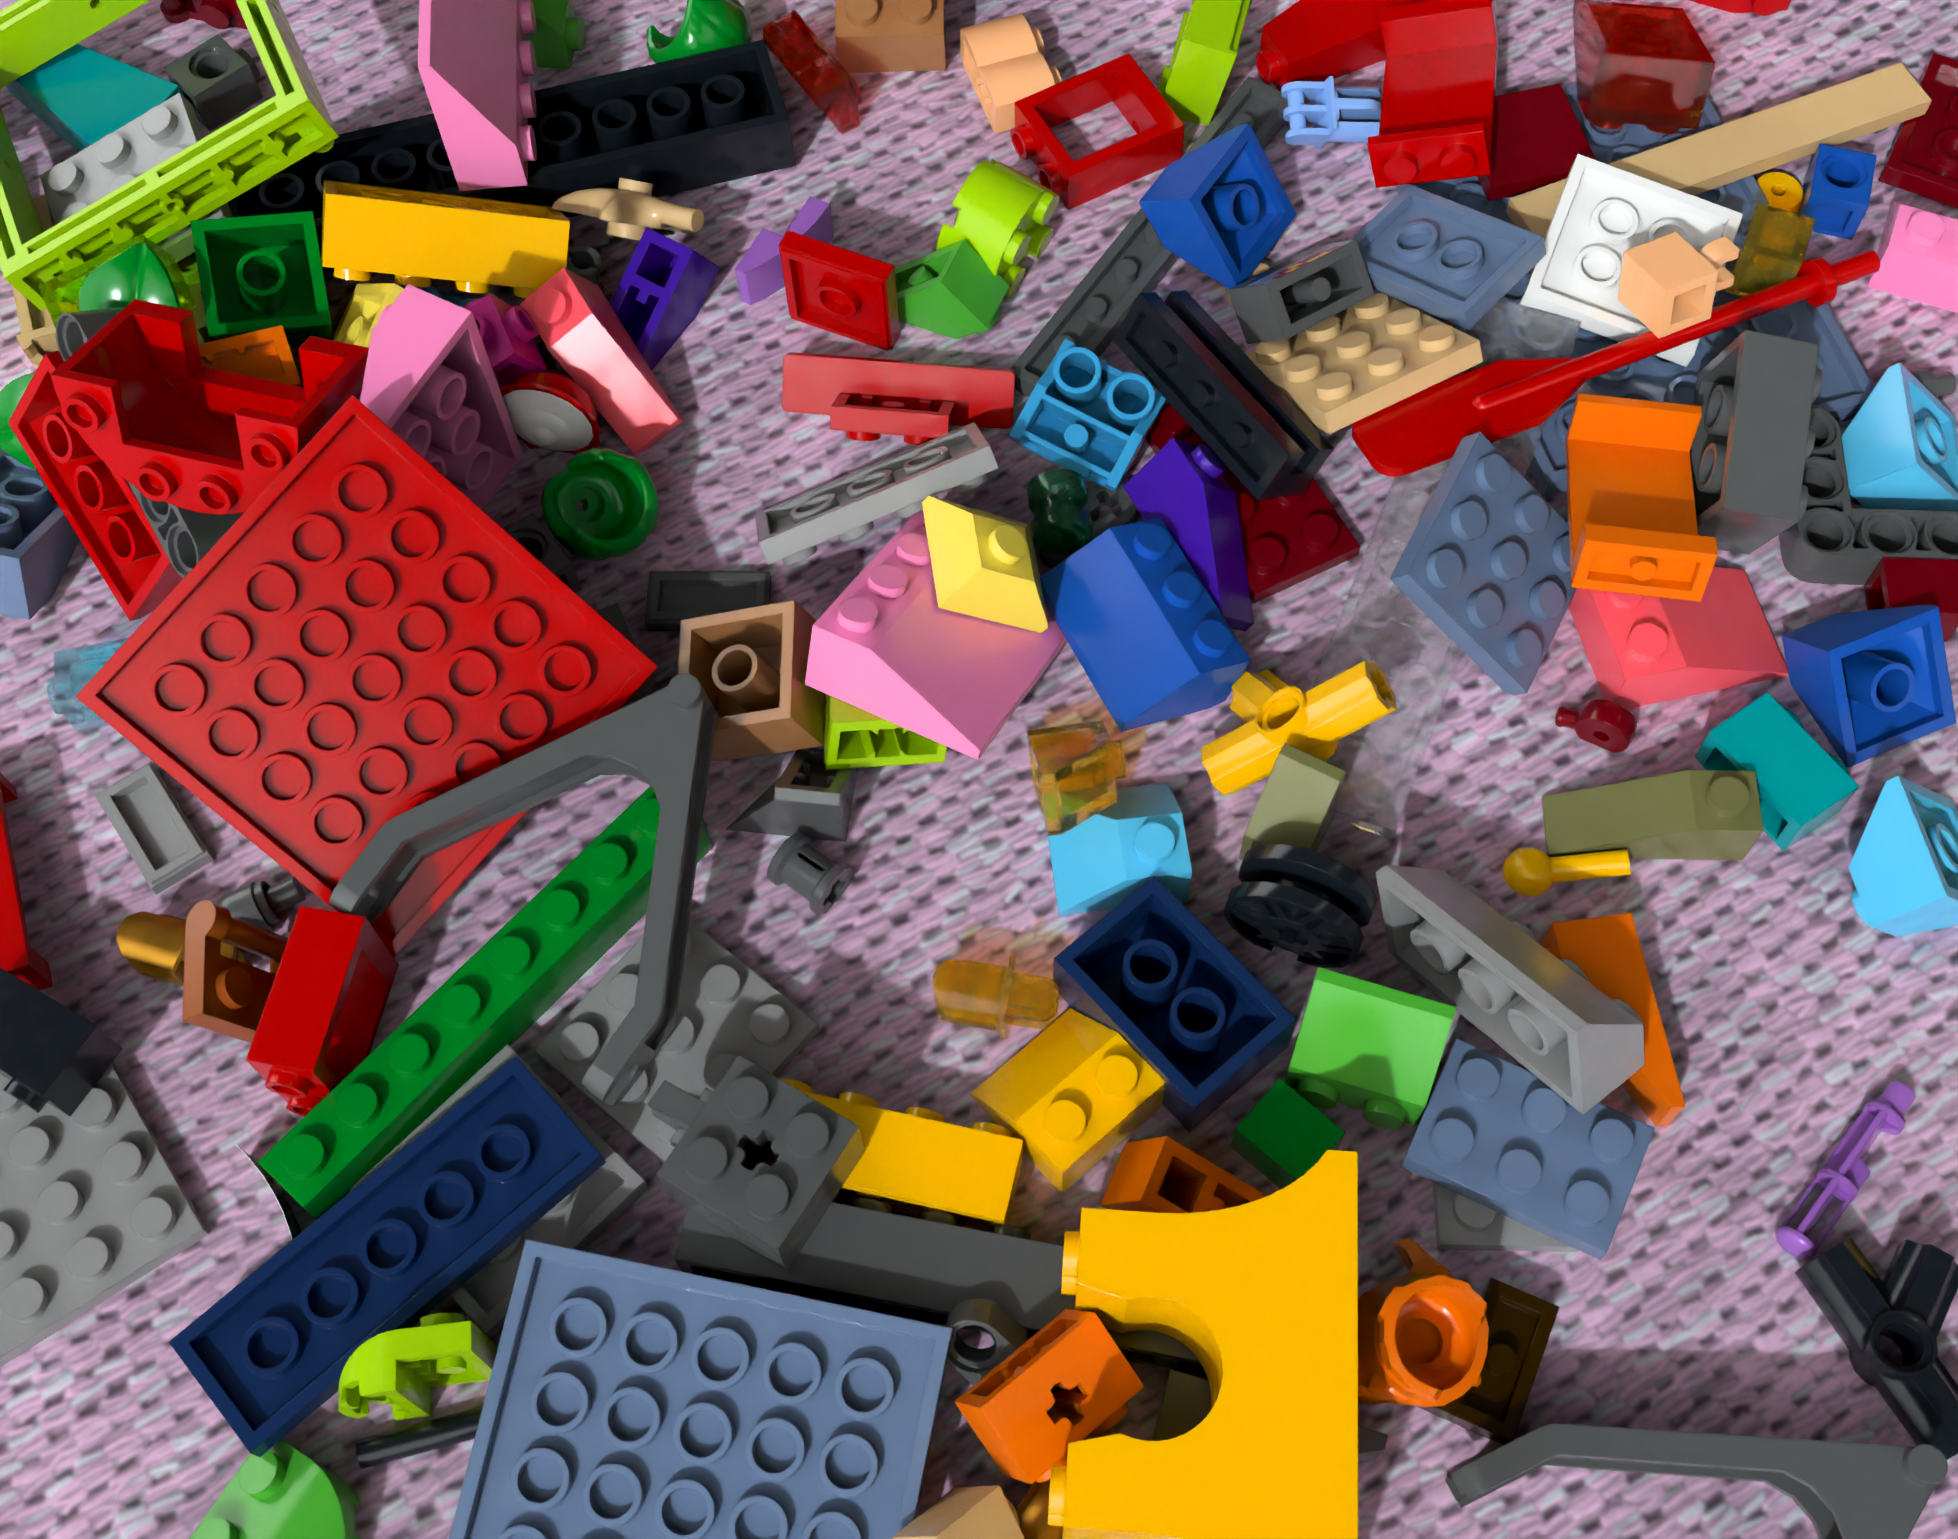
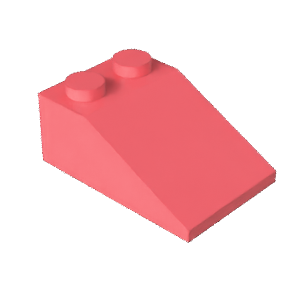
(1676, 648)

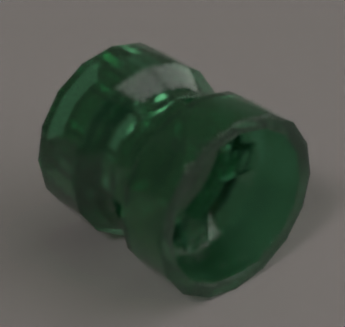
(1059, 521)

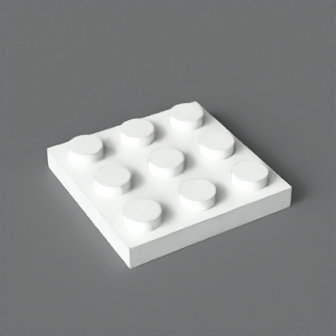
(1593, 225)

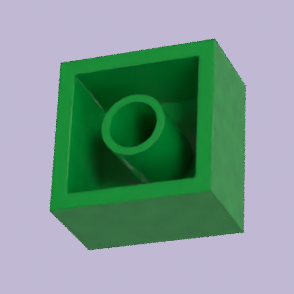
(262, 276)

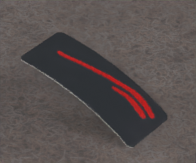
(290, 1218)

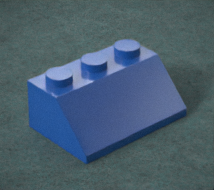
(1143, 625)

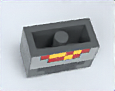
(1301, 292)

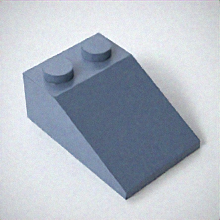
(33, 540)

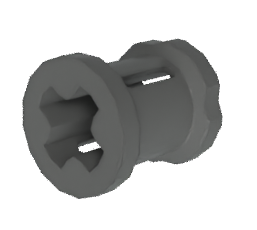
(809, 873)

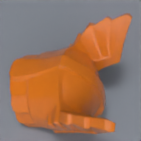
(1420, 1335)

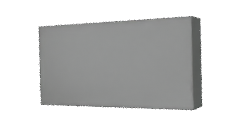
(154, 828)

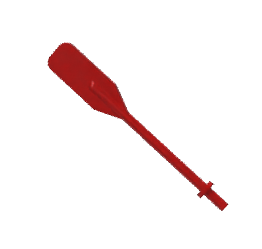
(1526, 392)

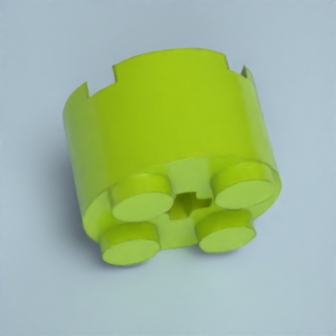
(1002, 219)

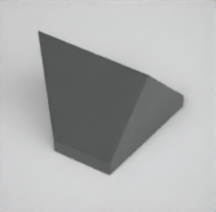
(804, 801)

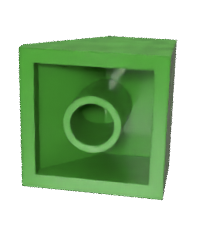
(1368, 1048)

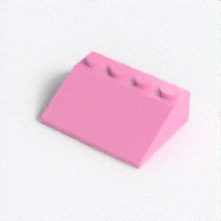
(476, 80)
(439, 392)
(921, 664)

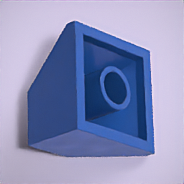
(1220, 206)
(1872, 678)

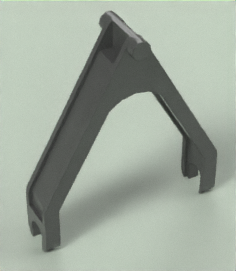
(653, 740)
(1839, 1485)

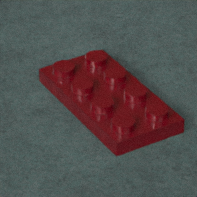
(1281, 536)

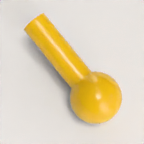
(1533, 871)

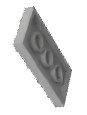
(889, 486)

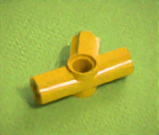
(1288, 715)

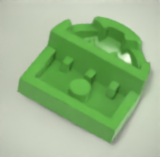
(282, 1498)

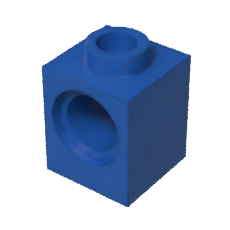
(1838, 190)

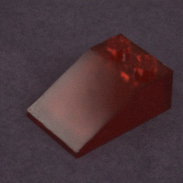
(1639, 66)

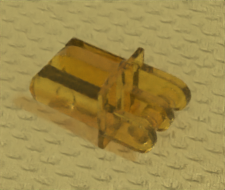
(993, 996)

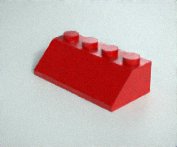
(93, 499)

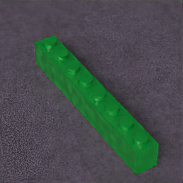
(474, 1012)

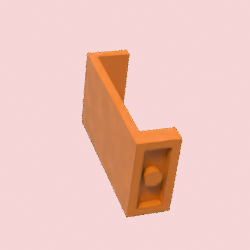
(1634, 499)

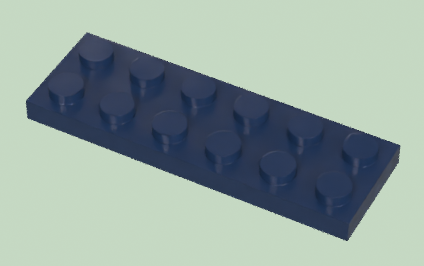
(385, 1254)

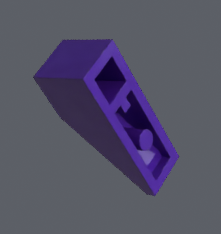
(661, 293)
(1201, 513)

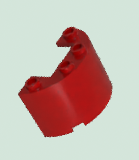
(192, 429)

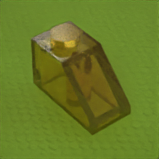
(1770, 248)
(1074, 772)

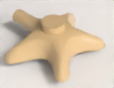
(631, 209)

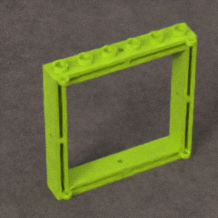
(179, 187)

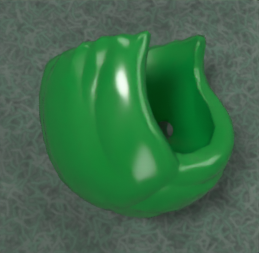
(705, 28)
(607, 481)

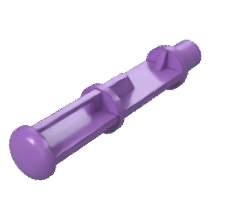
(1845, 1169)

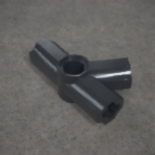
(1905, 1308)

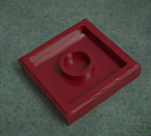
(1532, 141)

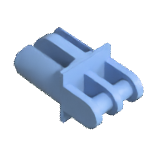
(1335, 112)

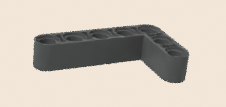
(1845, 542)

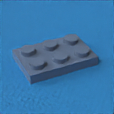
(1445, 255)
(1527, 1150)

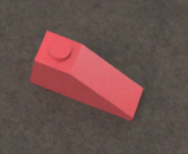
(601, 358)

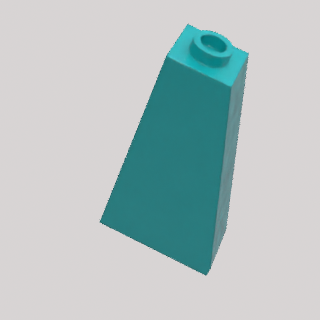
(89, 94)

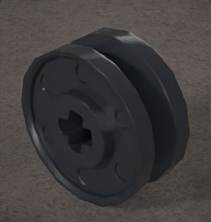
(1301, 904)

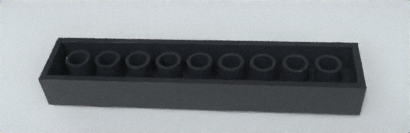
(654, 124)

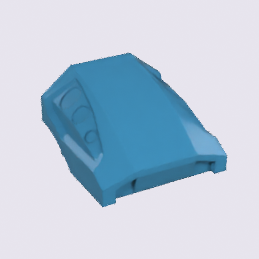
(1088, 416)

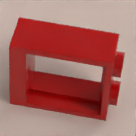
(1123, 82)
(322, 1006)

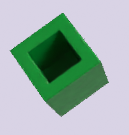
(1285, 1135)

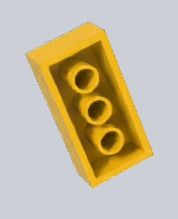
(440, 238)

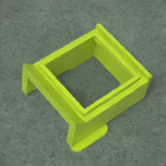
(1203, 58)

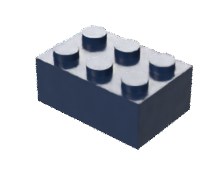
(1175, 1000)

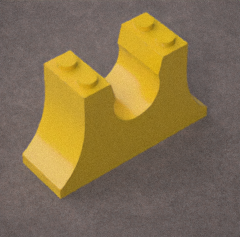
(1274, 1321)

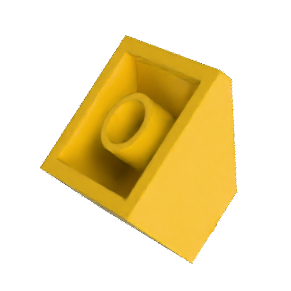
(1072, 1096)

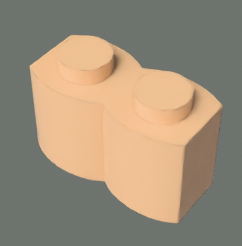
(1005, 66)

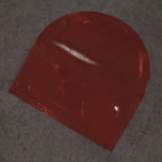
(815, 69)

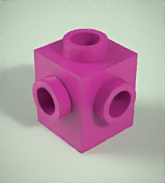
(507, 337)

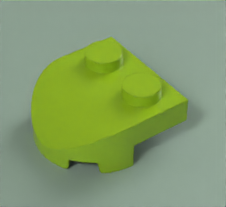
(407, 1362)

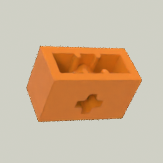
(1013, 1398)

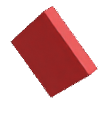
(840, 290)

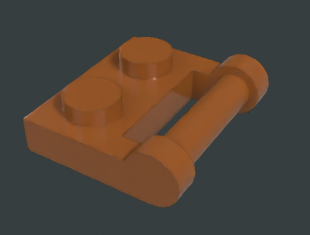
(221, 990)

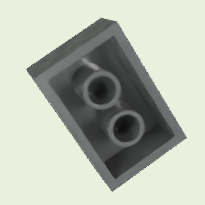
(1754, 439)

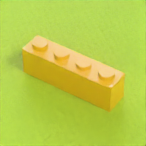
(925, 1163)

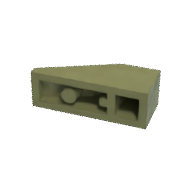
(1659, 817)

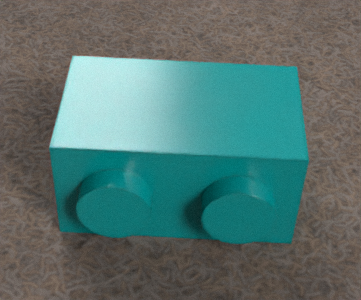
(1794, 775)

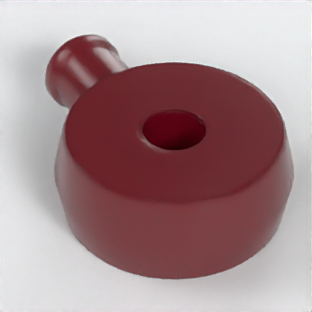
(1601, 724)

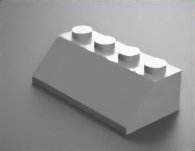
(1510, 985)

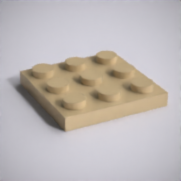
(1364, 360)

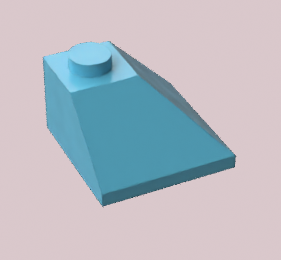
(1902, 448)
(1121, 850)
(1908, 861)

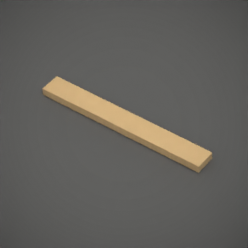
(1756, 140)

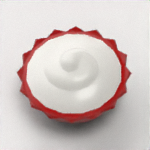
(552, 412)

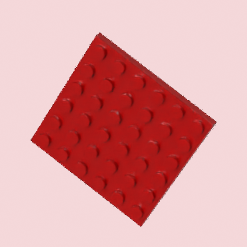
(359, 659)

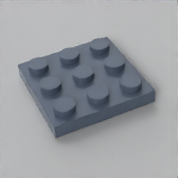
(1490, 565)

